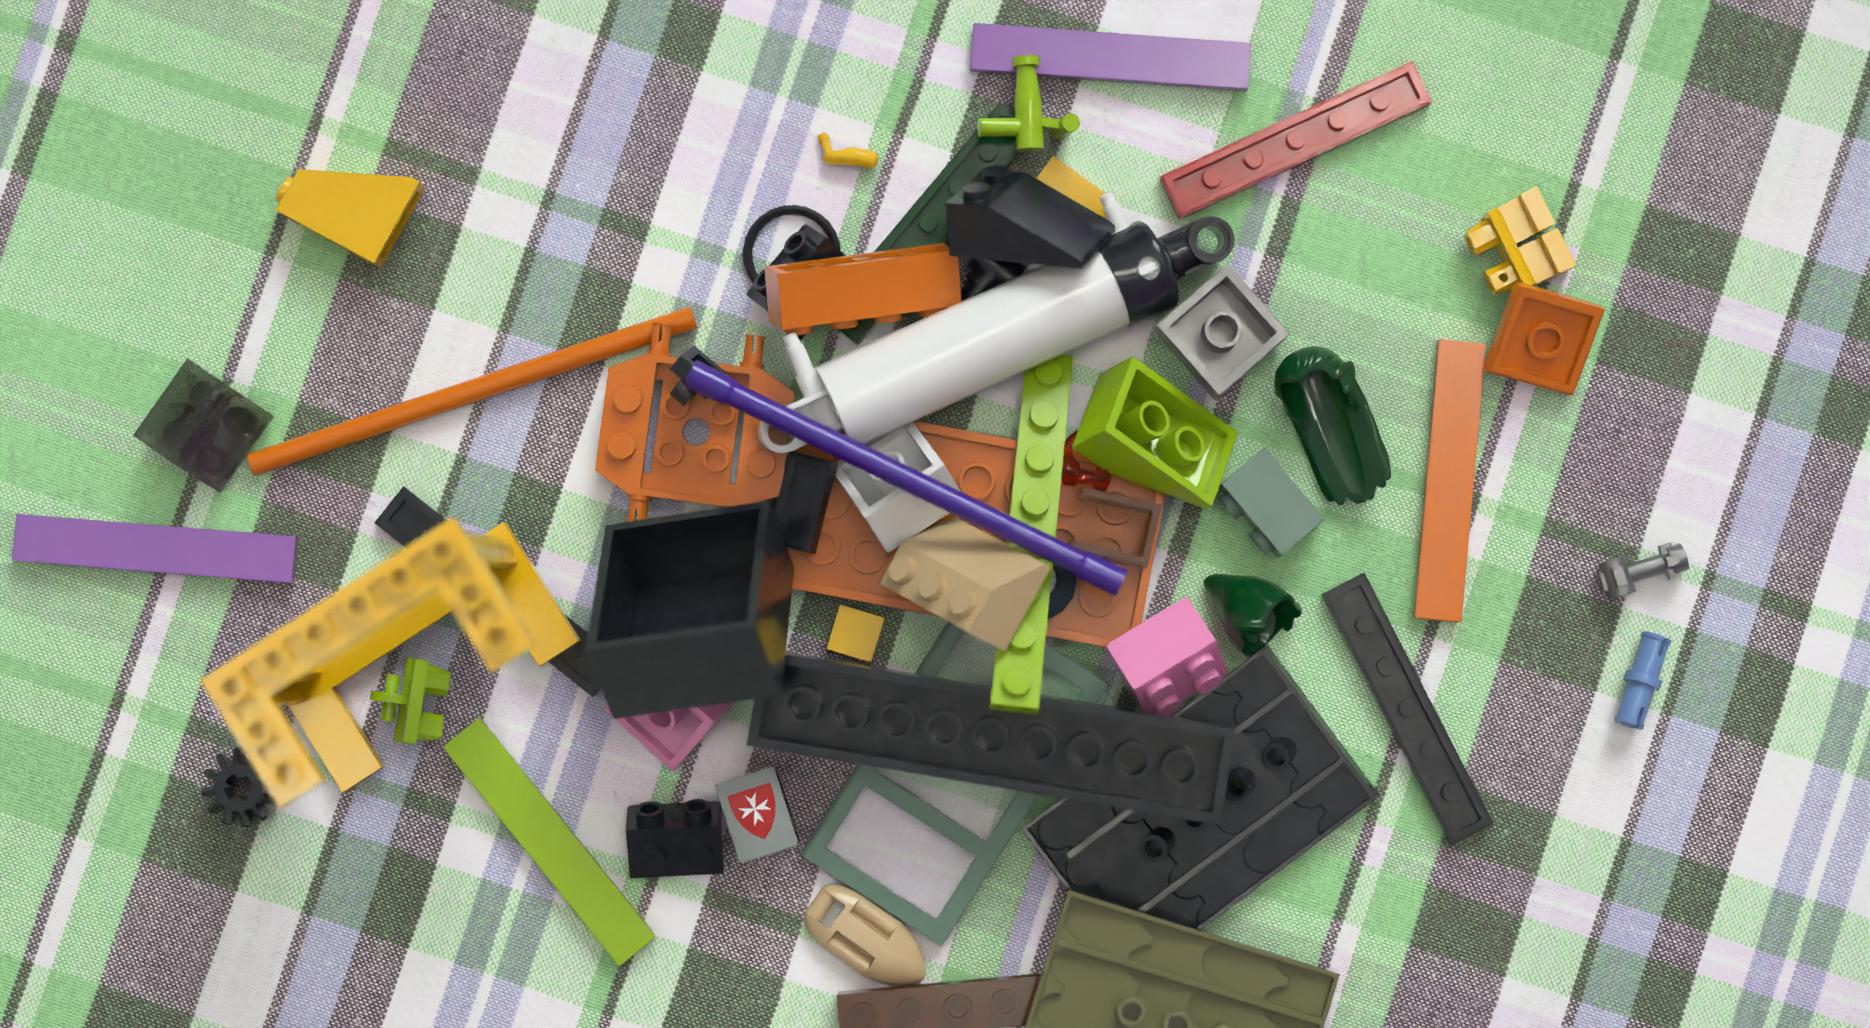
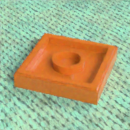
(1543, 338)

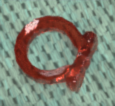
(1073, 474)

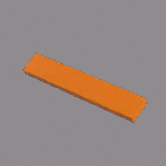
(1449, 481)

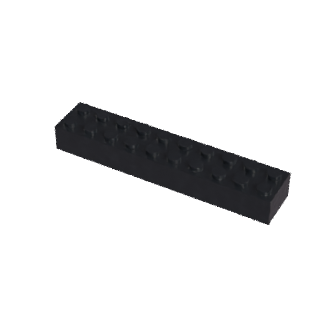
(951, 734)

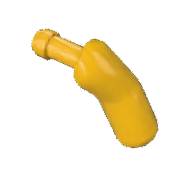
(848, 156)

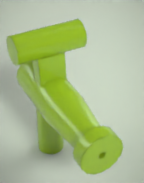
(1028, 119)

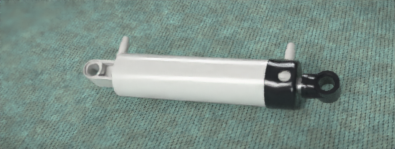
(999, 331)

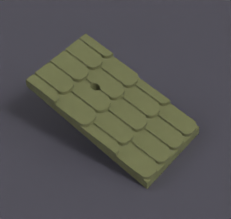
(1148, 972)

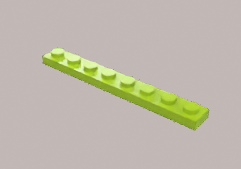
(1036, 503)

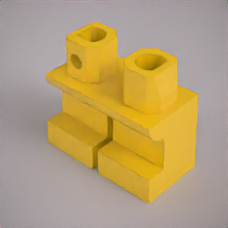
(1512, 225)

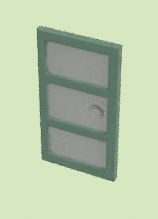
(925, 839)

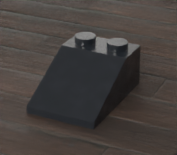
(1022, 221)

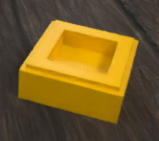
(855, 633)

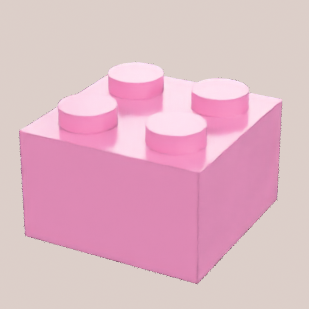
(1168, 659)

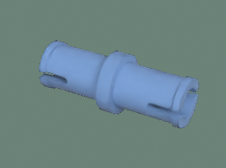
(1642, 680)

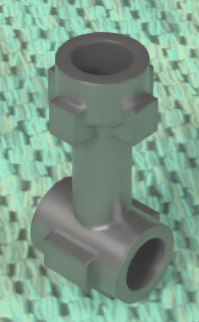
(1618, 576)

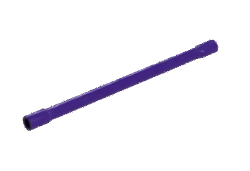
(729, 392)

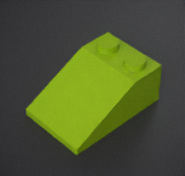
(1154, 434)

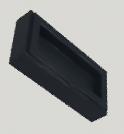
(804, 500)

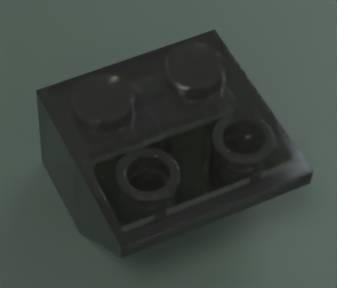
(203, 425)

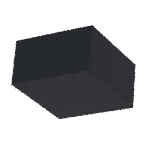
(691, 610)

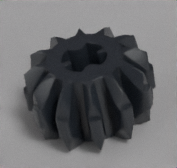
(226, 798)

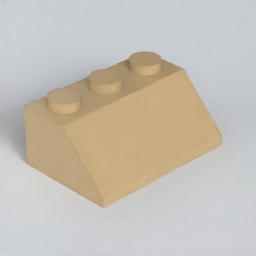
(967, 579)

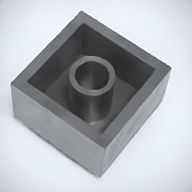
(1221, 331)

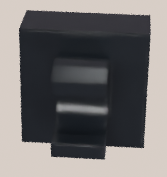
(682, 368)

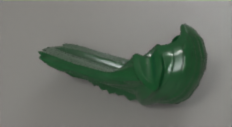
(1333, 424)

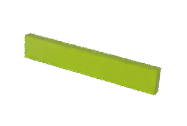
(549, 841)

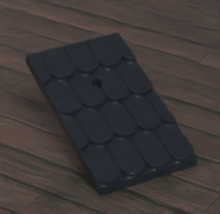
(1193, 871)

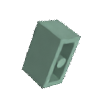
(1269, 504)

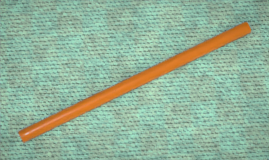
(466, 392)

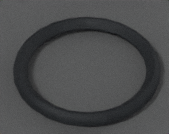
(777, 212)

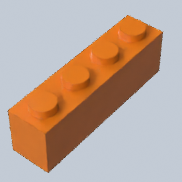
(862, 287)

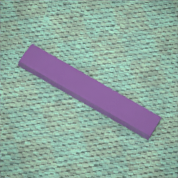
(1113, 56)
(155, 548)

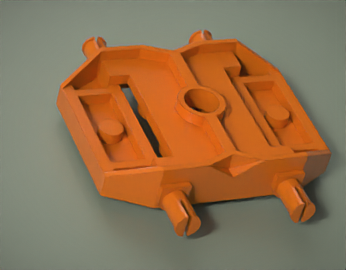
(677, 467)

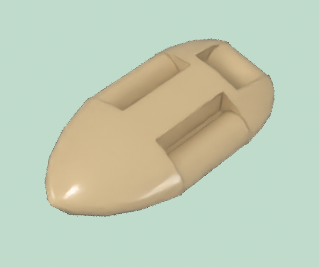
(866, 937)

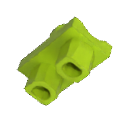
(411, 721)

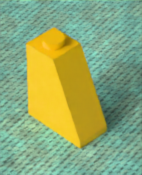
(351, 209)

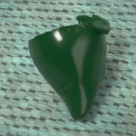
(1251, 609)

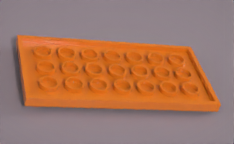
(853, 561)

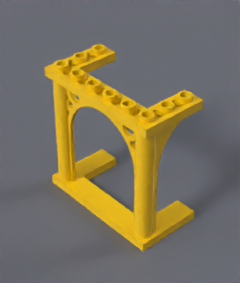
(299, 666)

